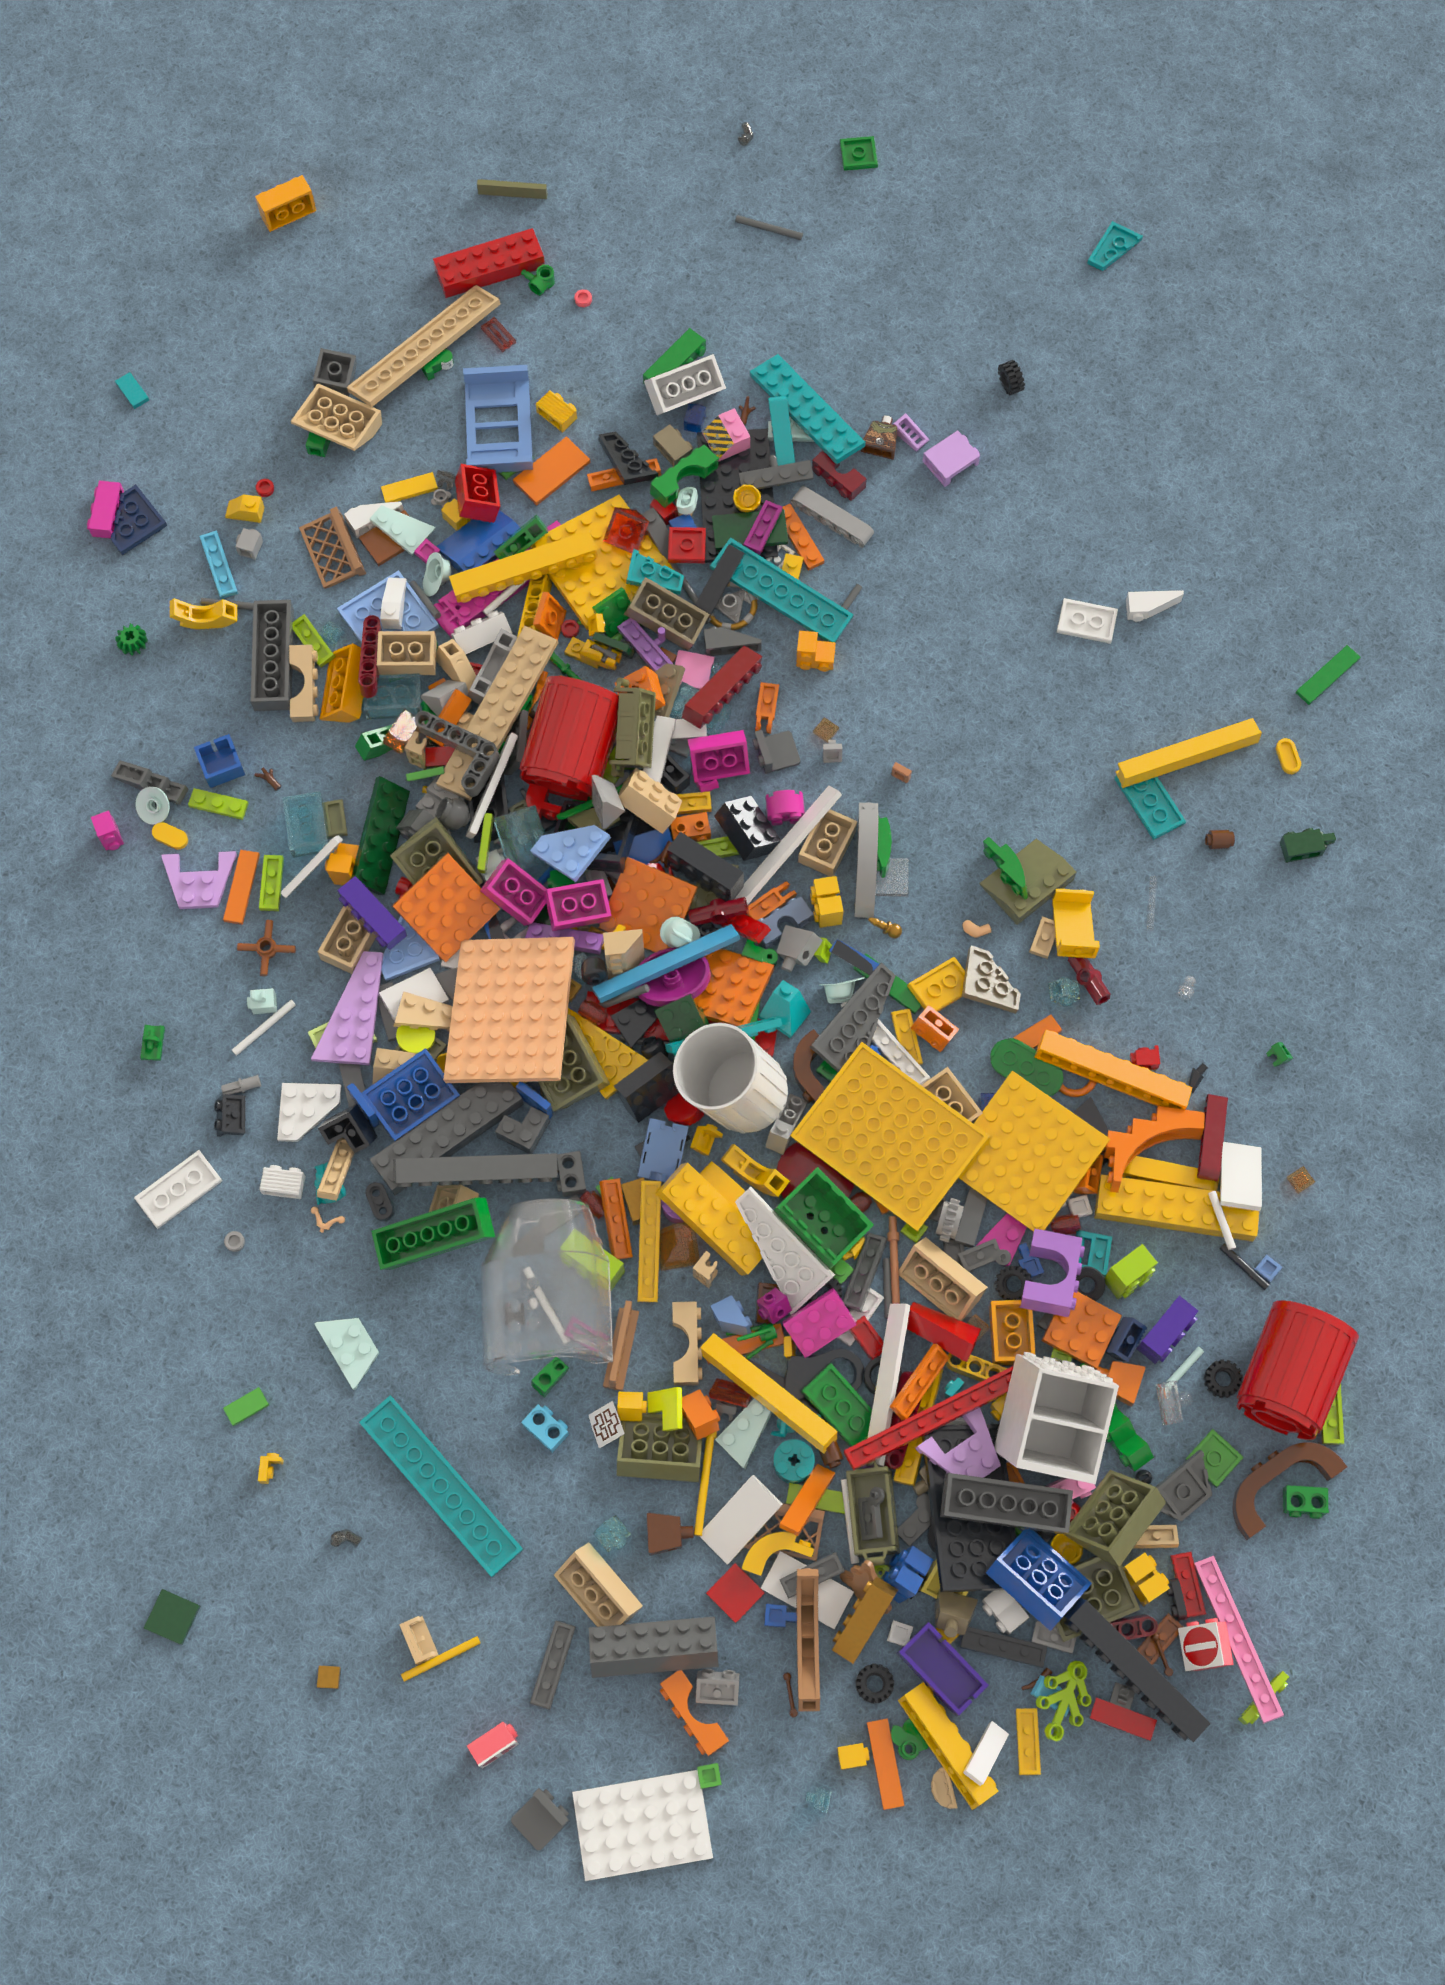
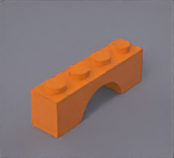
(709, 1736)

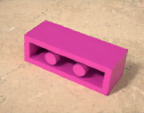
(104, 509)

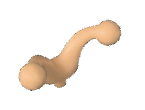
(314, 1210)

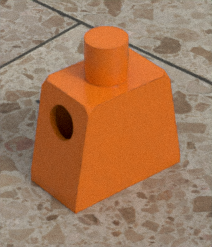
(1127, 1377)

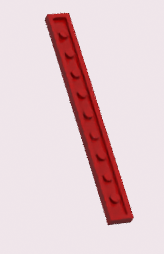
(928, 1420)

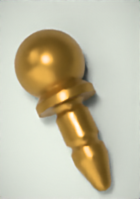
(893, 930)

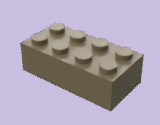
(659, 607)

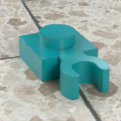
(953, 1388)

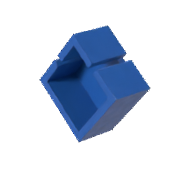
(219, 765)
(903, 1572)

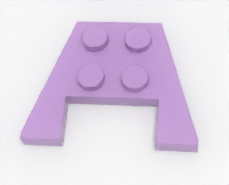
(199, 888)
(971, 1457)

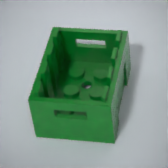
(830, 1210)

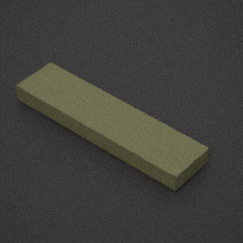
(512, 189)

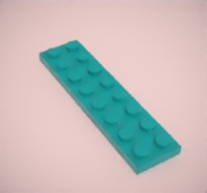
(808, 409)
(788, 594)

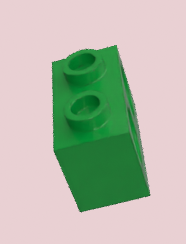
(1305, 1495)

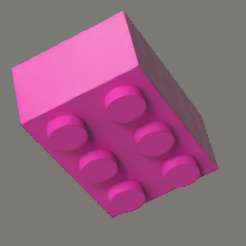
(718, 756)
(515, 892)
(577, 905)
(819, 1322)

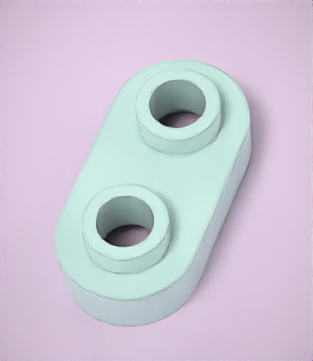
(687, 500)

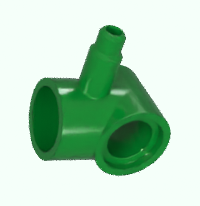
(538, 283)

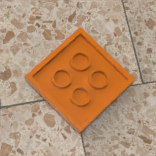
(1084, 1332)

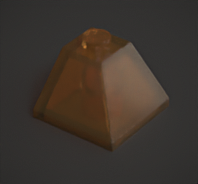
(678, 1247)

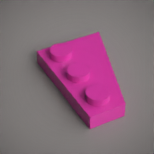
(1007, 1233)

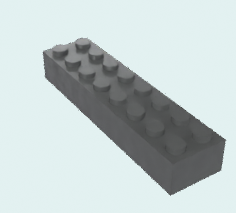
(450, 1127)
(480, 1168)

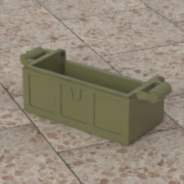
(634, 728)
(859, 1485)

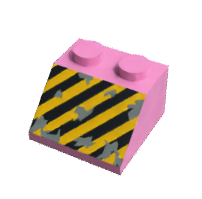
(727, 435)

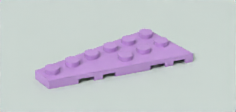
(352, 1024)

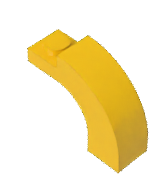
(204, 617)
(761, 1178)
(770, 1543)

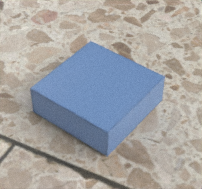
(1268, 1268)

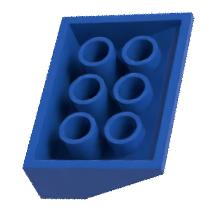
(476, 542)
(409, 1094)
(1038, 1578)

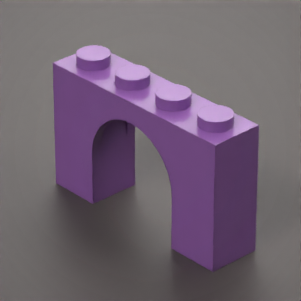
(1055, 1298)

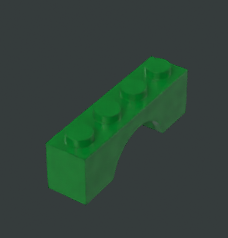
(699, 463)

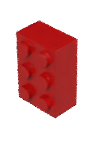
(477, 493)

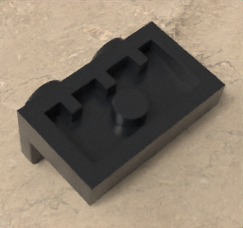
(230, 1114)

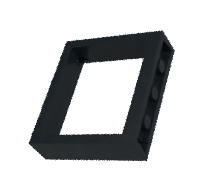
(606, 862)

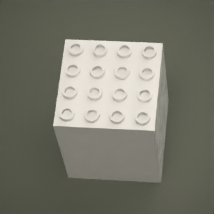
(1056, 1417)

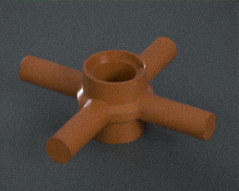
(264, 941)

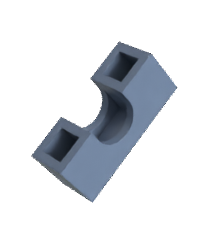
(795, 912)

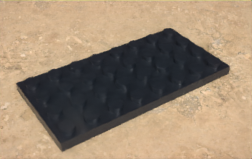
(719, 487)
(964, 1547)

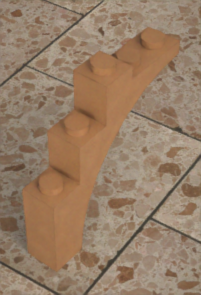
(807, 1640)

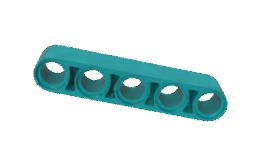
(781, 430)

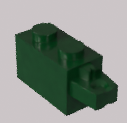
(1305, 844)

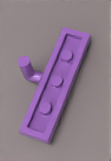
(643, 644)
(584, 941)

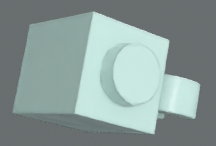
(262, 1001)

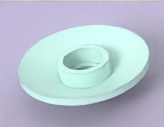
(146, 805)

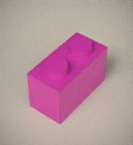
(107, 830)

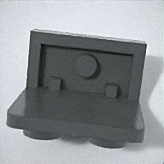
(776, 751)
(540, 1819)

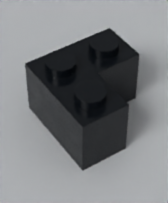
(674, 776)
(352, 1126)

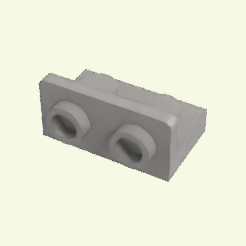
(717, 1687)

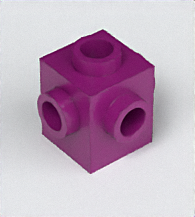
(773, 1306)

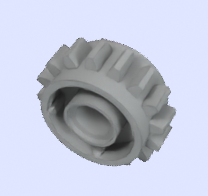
(949, 1220)

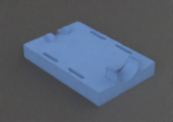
(662, 1150)

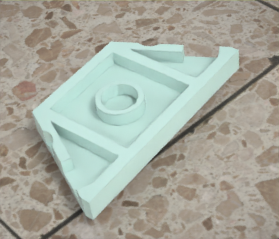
(349, 1346)

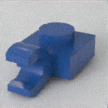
(1028, 1262)
(777, 1616)

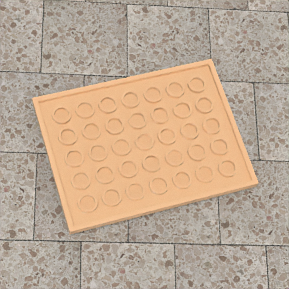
(510, 1010)

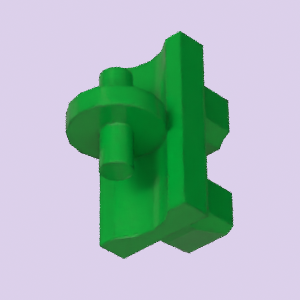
(152, 1042)

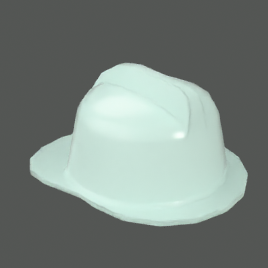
(436, 573)
(678, 932)
(841, 991)

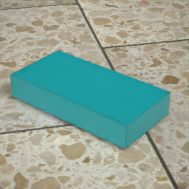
(132, 390)

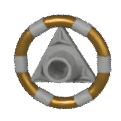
(731, 607)

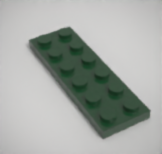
(380, 835)

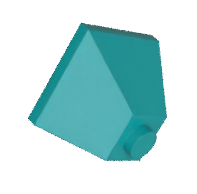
(788, 1005)

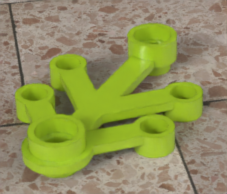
(1066, 1698)

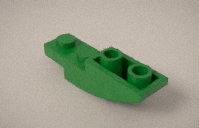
(884, 846)
(1009, 866)

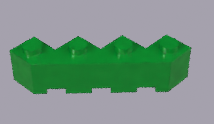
(1130, 1447)

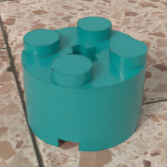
(783, 1467)

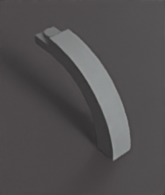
(866, 860)

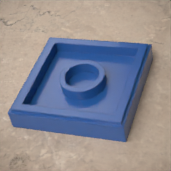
(534, 1099)
(363, 1104)

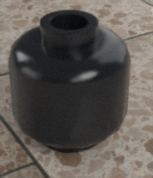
(593, 971)
(652, 1046)

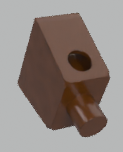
(666, 1533)

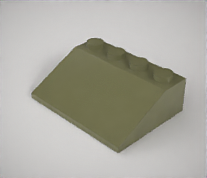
(427, 848)
(1043, 874)
(580, 1071)
(656, 1453)
(1115, 1517)
(1108, 1593)

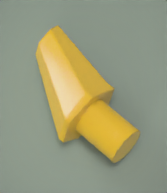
(855, 1250)

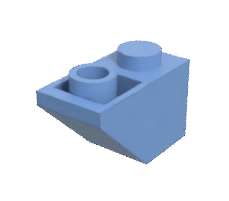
(730, 1317)

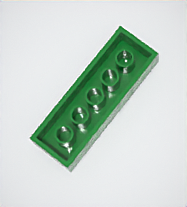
(433, 1233)

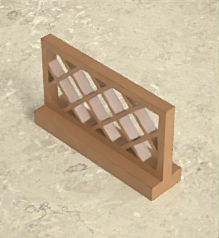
(347, 544)
(622, 1347)
(816, 1516)

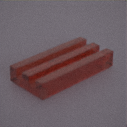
(505, 344)
(729, 1394)

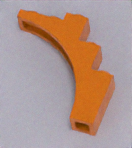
(1142, 1134)

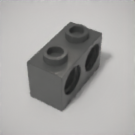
(574, 1173)

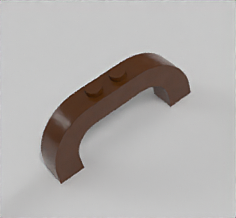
(804, 1078)
(1312, 1453)

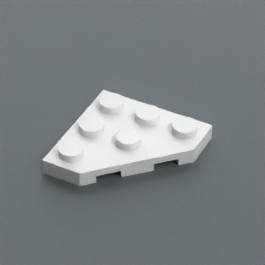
(305, 1107)

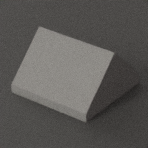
(438, 696)
(605, 801)

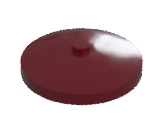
(799, 1163)

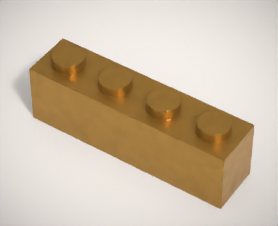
(864, 1620)

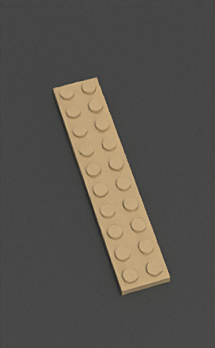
(423, 346)
(502, 702)

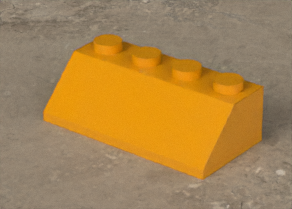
(342, 691)

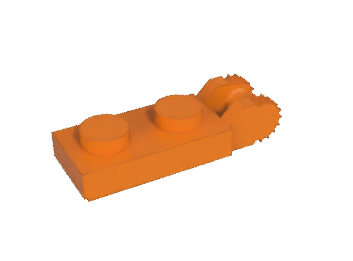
(766, 705)
(770, 901)

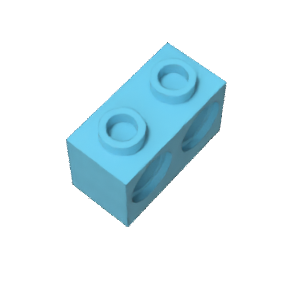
(542, 1431)

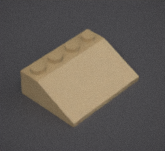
(338, 418)

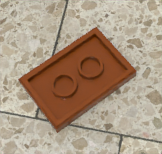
(380, 545)

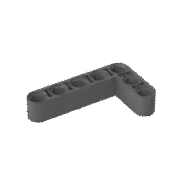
(463, 745)

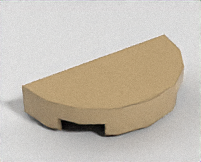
(942, 1789)

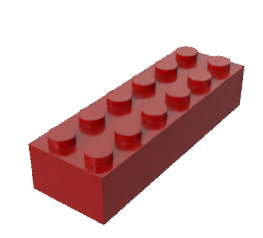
(488, 262)

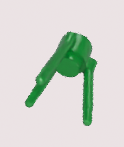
(765, 1333)

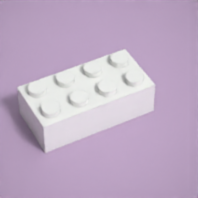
(685, 384)

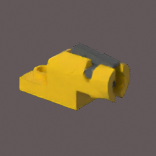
(593, 654)

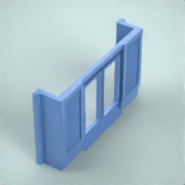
(499, 388)

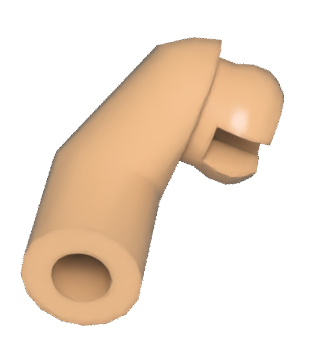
(974, 930)

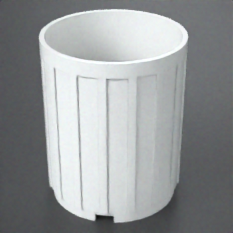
(730, 1078)

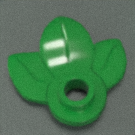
(908, 1736)

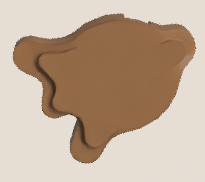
(859, 1577)

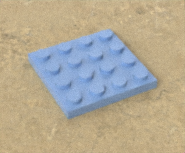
(415, 614)

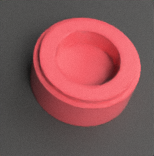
(583, 298)

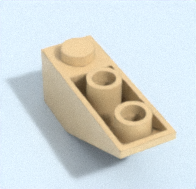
(455, 663)

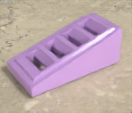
(905, 419)

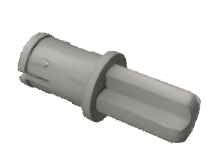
(241, 1085)

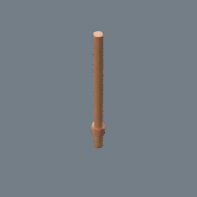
(893, 1238)

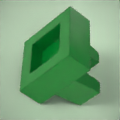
(1281, 1052)

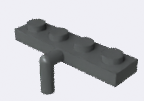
(777, 475)

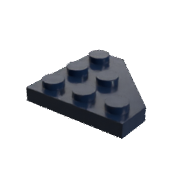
(135, 520)

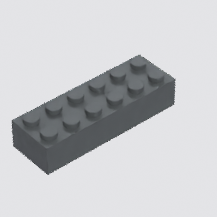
(270, 655)
(1006, 1503)
(653, 1647)

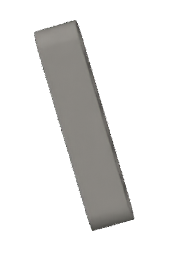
(833, 516)

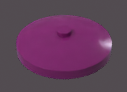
(673, 985)

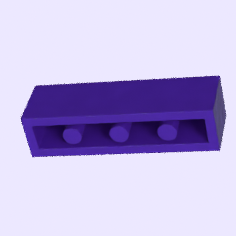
(372, 913)

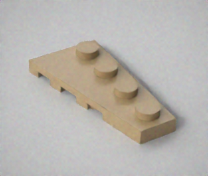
(423, 1012)

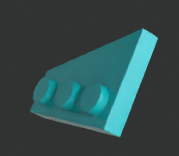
(1113, 245)
(646, 567)

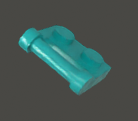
(1098, 1252)

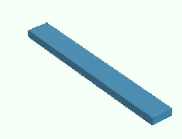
(666, 963)

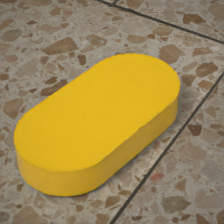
(1288, 756)
(170, 835)

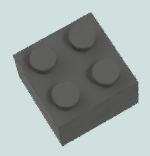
(335, 370)

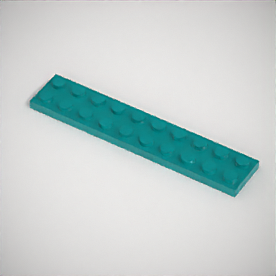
(441, 1486)

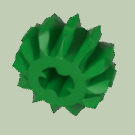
(124, 639)

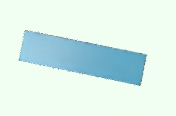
(218, 564)

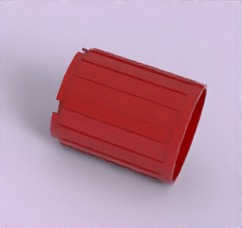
(570, 737)
(1296, 1369)

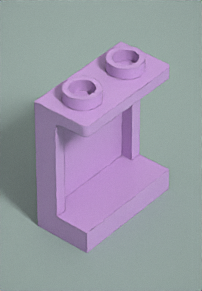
(950, 457)

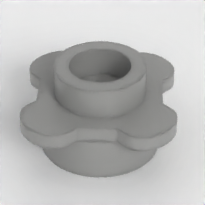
(438, 494)

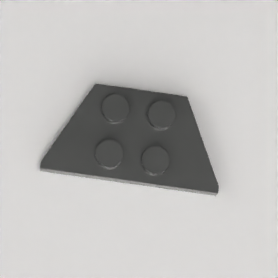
(1185, 1488)

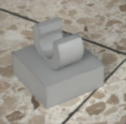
(832, 752)

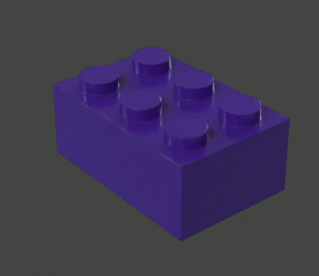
(1168, 1330)

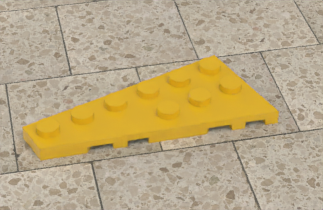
(613, 1056)

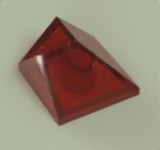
(626, 529)

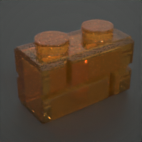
(401, 731)

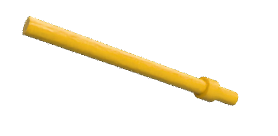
(704, 1484)

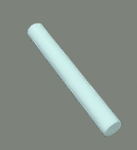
(1186, 1364)

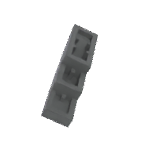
(142, 778)

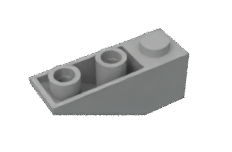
(785, 1124)

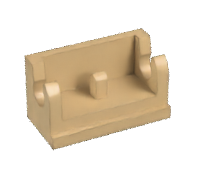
(415, 751)
(703, 1270)
(419, 1640)

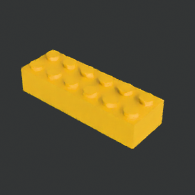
(711, 1217)

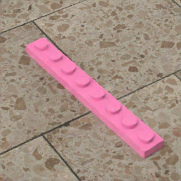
(1240, 1642)

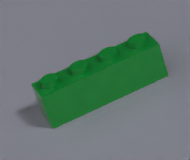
(682, 352)

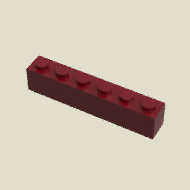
(722, 687)

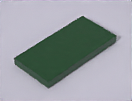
(739, 525)

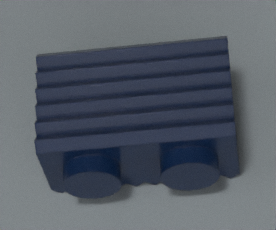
(1125, 1339)

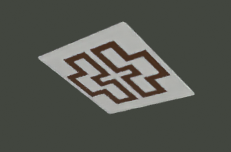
(606, 1424)

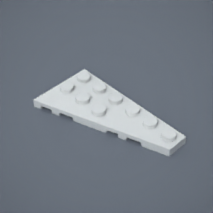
(787, 1257)

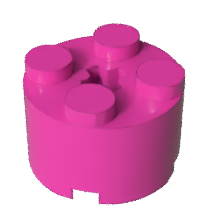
(784, 806)

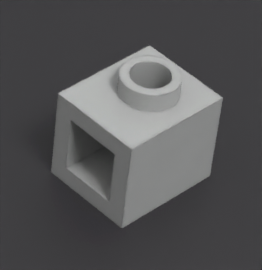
(249, 543)

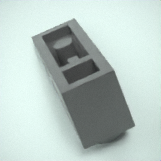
(657, 531)
(726, 641)

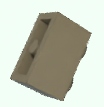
(672, 445)

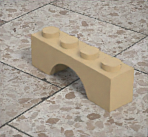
(303, 705)
(685, 1318)

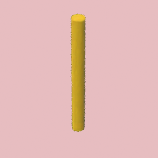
(440, 1658)

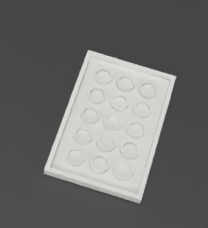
(642, 1825)

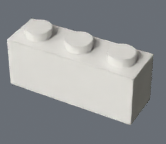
(480, 631)

